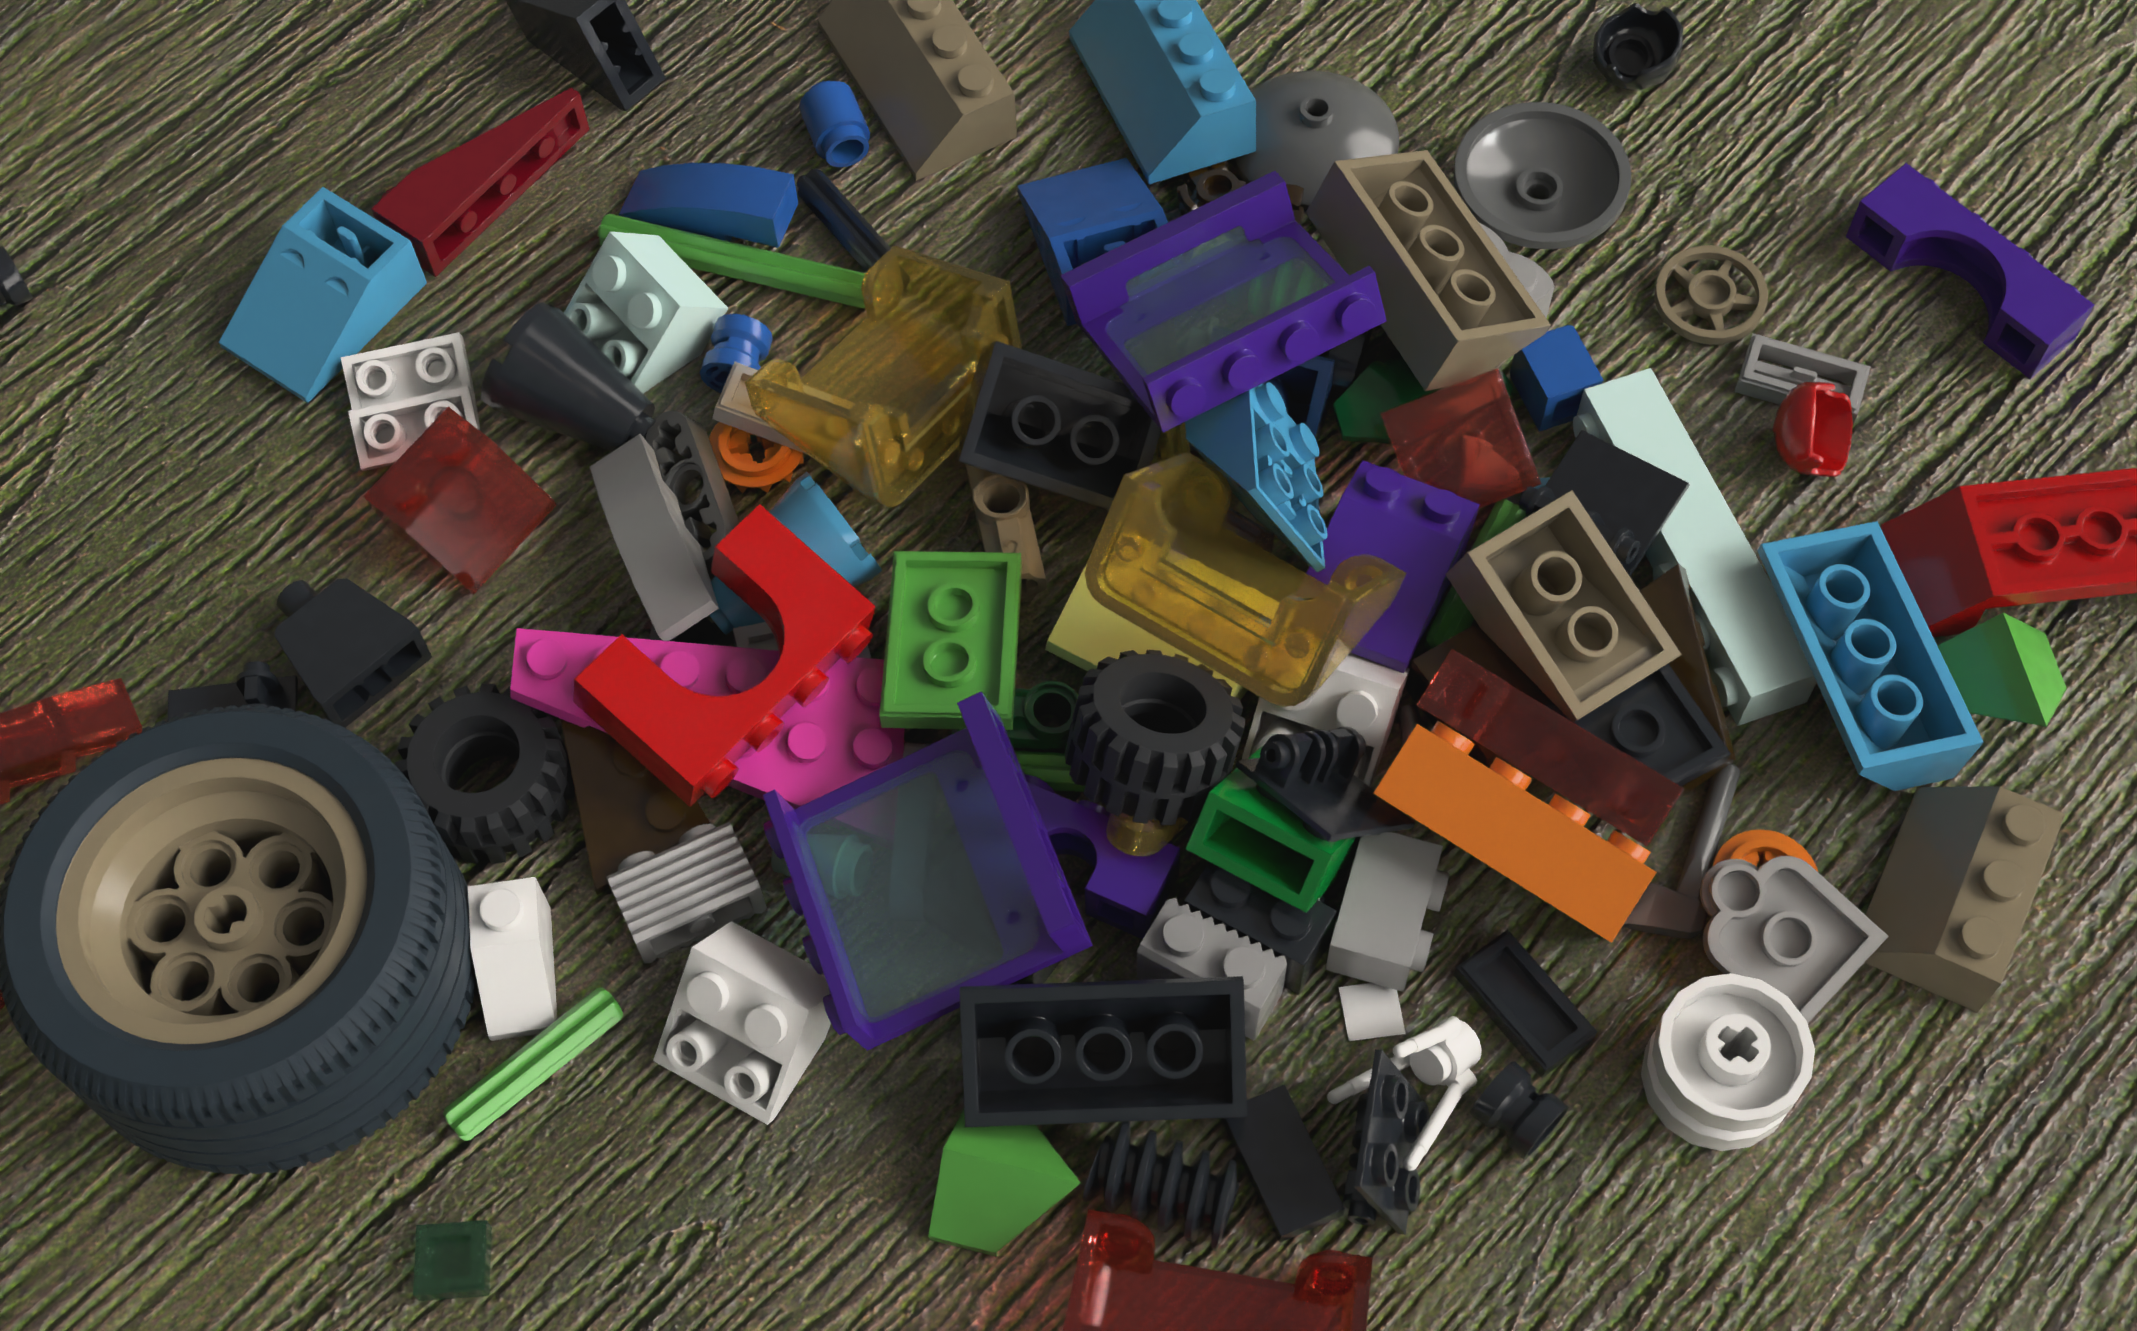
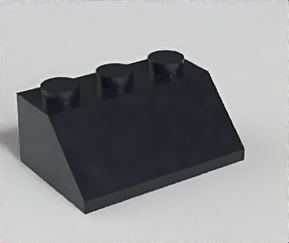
(1053, 426)

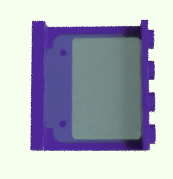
(1218, 302)
(925, 881)

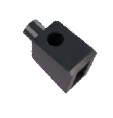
(347, 646)

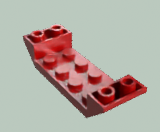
(2018, 545)

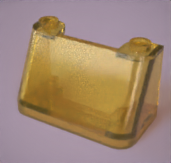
(897, 385)
(1220, 596)

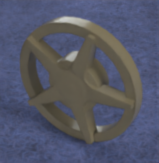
(1711, 295)

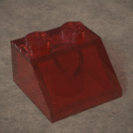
(459, 500)

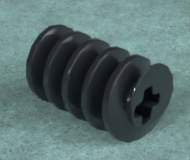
(1164, 1183)

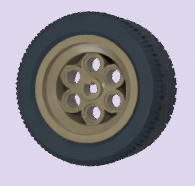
(166, 879)

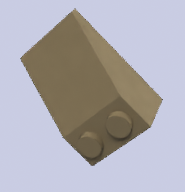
(1563, 608)

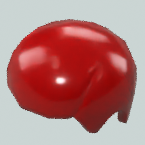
(1814, 429)

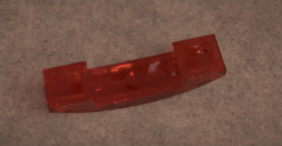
(1550, 748)

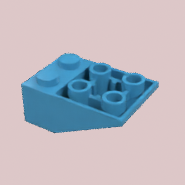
(322, 294)
(1267, 466)

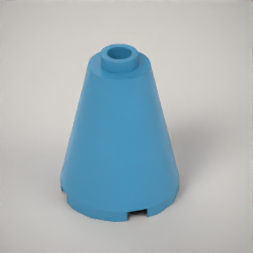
(823, 529)

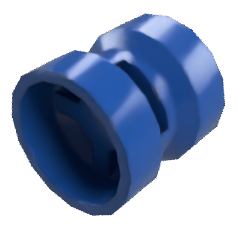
(737, 340)

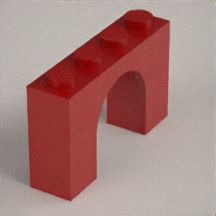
(698, 737)

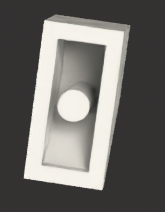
(513, 956)

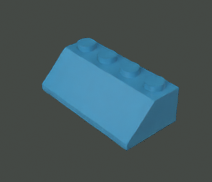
(1166, 84)
(1872, 655)

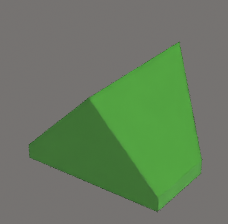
(2005, 671)
(995, 1185)

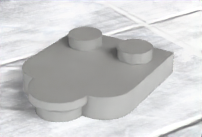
(1785, 929)

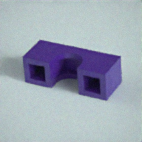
(1123, 887)

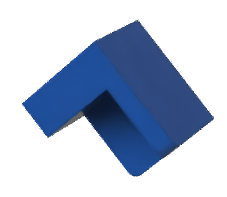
(1553, 376)

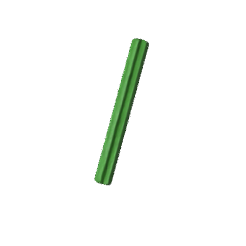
(749, 262)

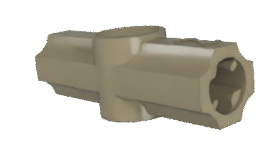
(1007, 531)

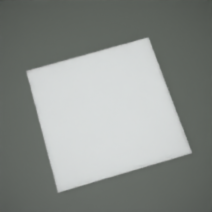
(1371, 1011)

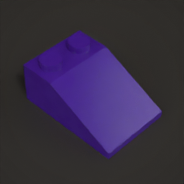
(1411, 528)

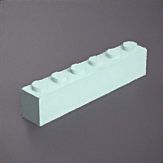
(1742, 621)

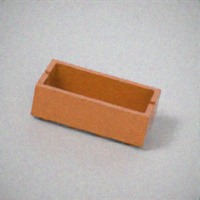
(1516, 832)

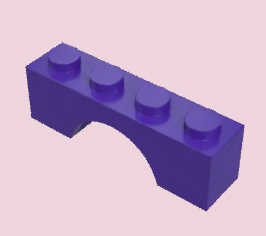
(1919, 224)

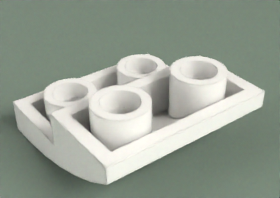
(402, 392)

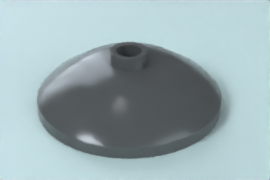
(1303, 147)
(1548, 156)

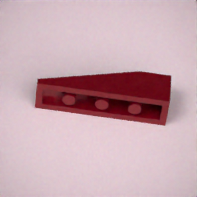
(468, 188)

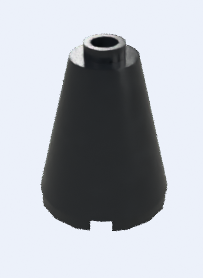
(565, 383)

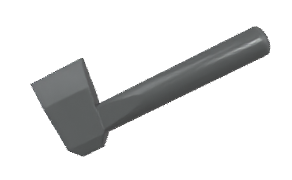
(1681, 911)

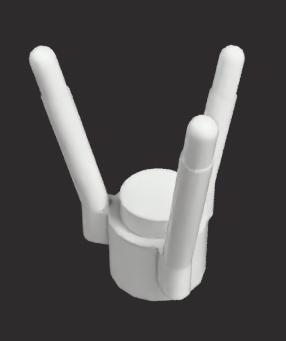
(1437, 1058)

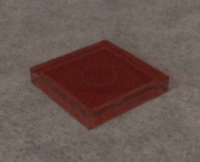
(1463, 440)

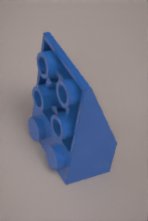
(1086, 216)

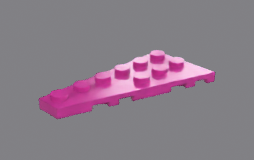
(812, 755)

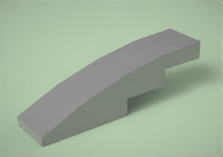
(653, 539)

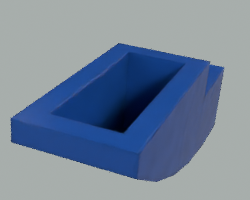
(715, 200)

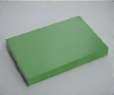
(950, 637)

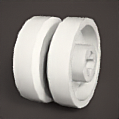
(1727, 1062)

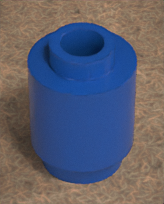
(835, 123)

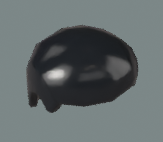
(1638, 47)

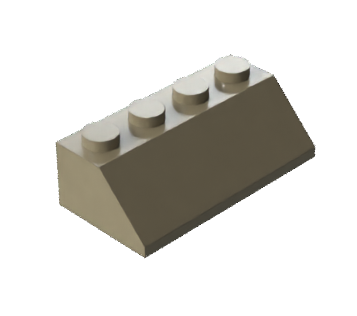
(923, 78)
(1440, 277)

